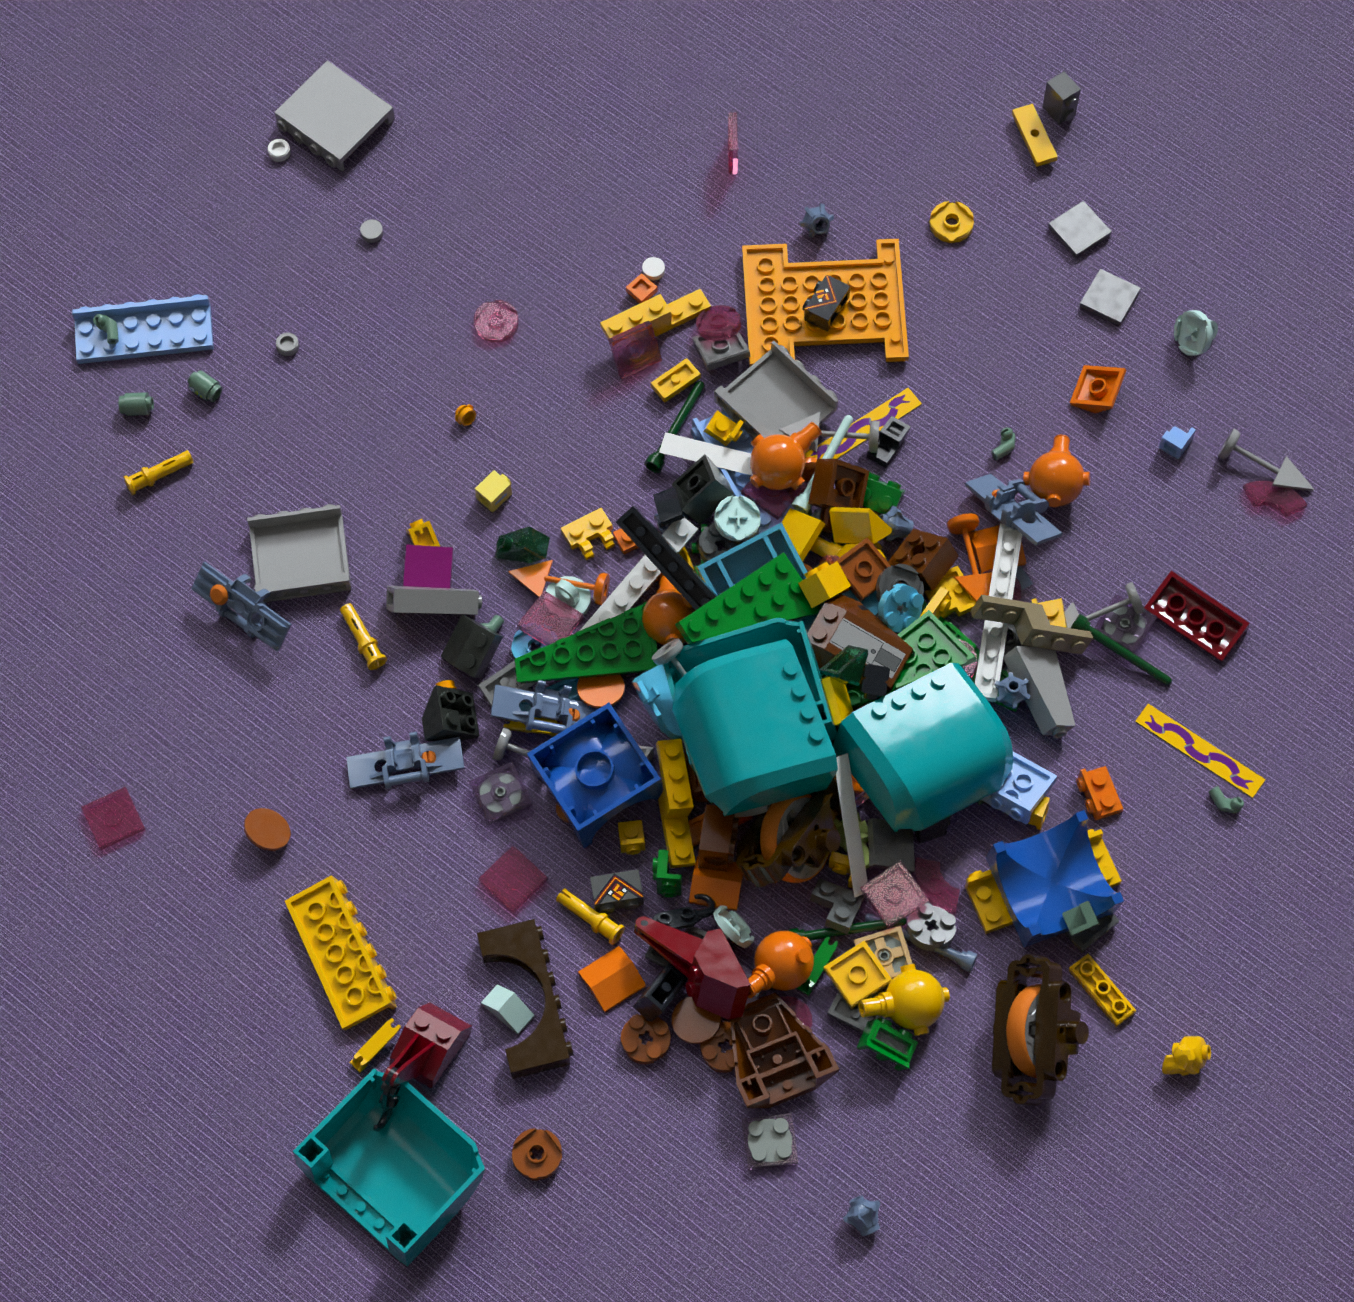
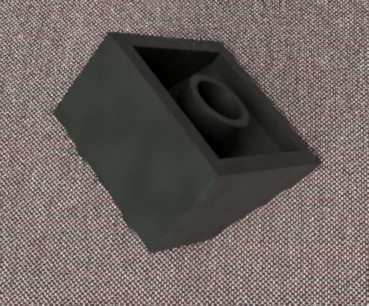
(701, 489)
(471, 647)

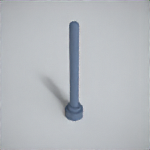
(964, 959)

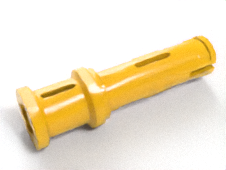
(147, 476)
(366, 644)
(598, 921)

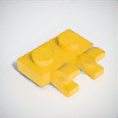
(588, 528)
(960, 599)

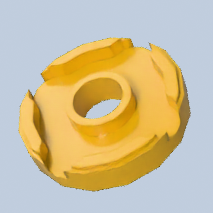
(947, 232)

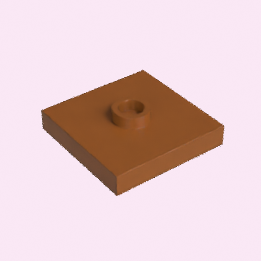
(862, 568)

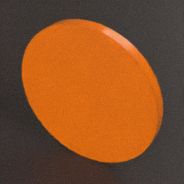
(601, 690)

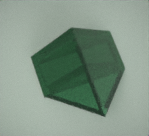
(846, 665)

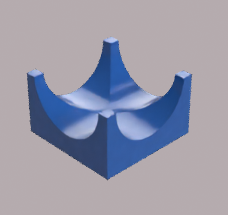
(595, 771)
(1048, 877)

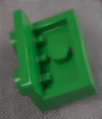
(882, 495)
(667, 884)

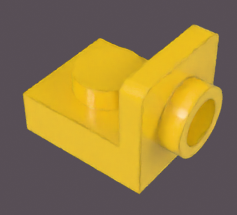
(723, 428)
(422, 533)
(631, 837)
(840, 865)

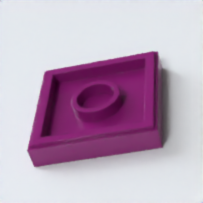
(428, 566)

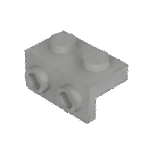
(503, 677)

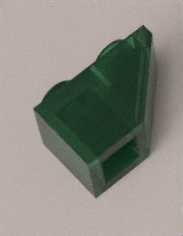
(522, 545)

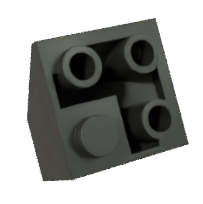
(450, 715)

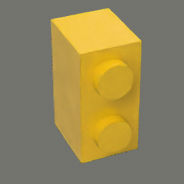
(823, 583)

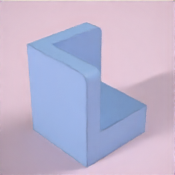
(1176, 441)

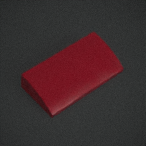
(1197, 616)

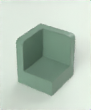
(1080, 918)

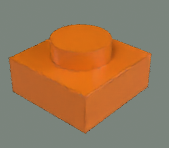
(641, 288)
(624, 541)

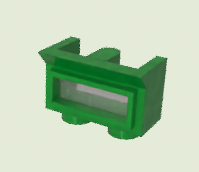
(888, 1042)

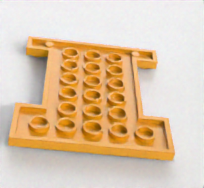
(779, 290)

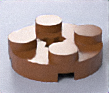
(652, 1050)
(712, 1052)
(534, 1168)

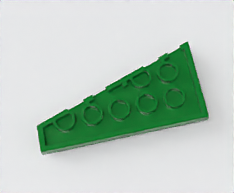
(759, 597)
(603, 649)

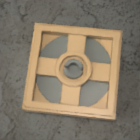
(889, 948)

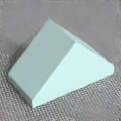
(508, 1008)

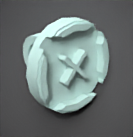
(1194, 332)
(737, 518)
(573, 596)
(733, 926)

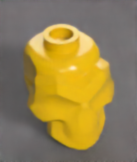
(1187, 1056)

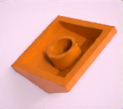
(1097, 388)
(984, 548)
(719, 885)
(612, 978)

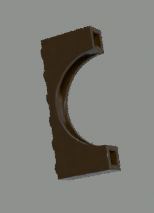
(522, 947)

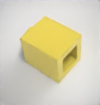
(493, 490)

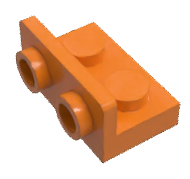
(1099, 792)

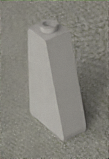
(432, 600)
(1046, 686)

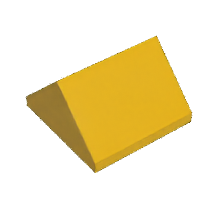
(856, 524)

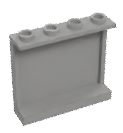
(332, 114)
(775, 394)
(300, 553)

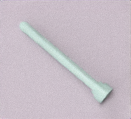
(801, 502)

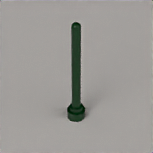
(655, 461)
(1082, 624)
(855, 928)

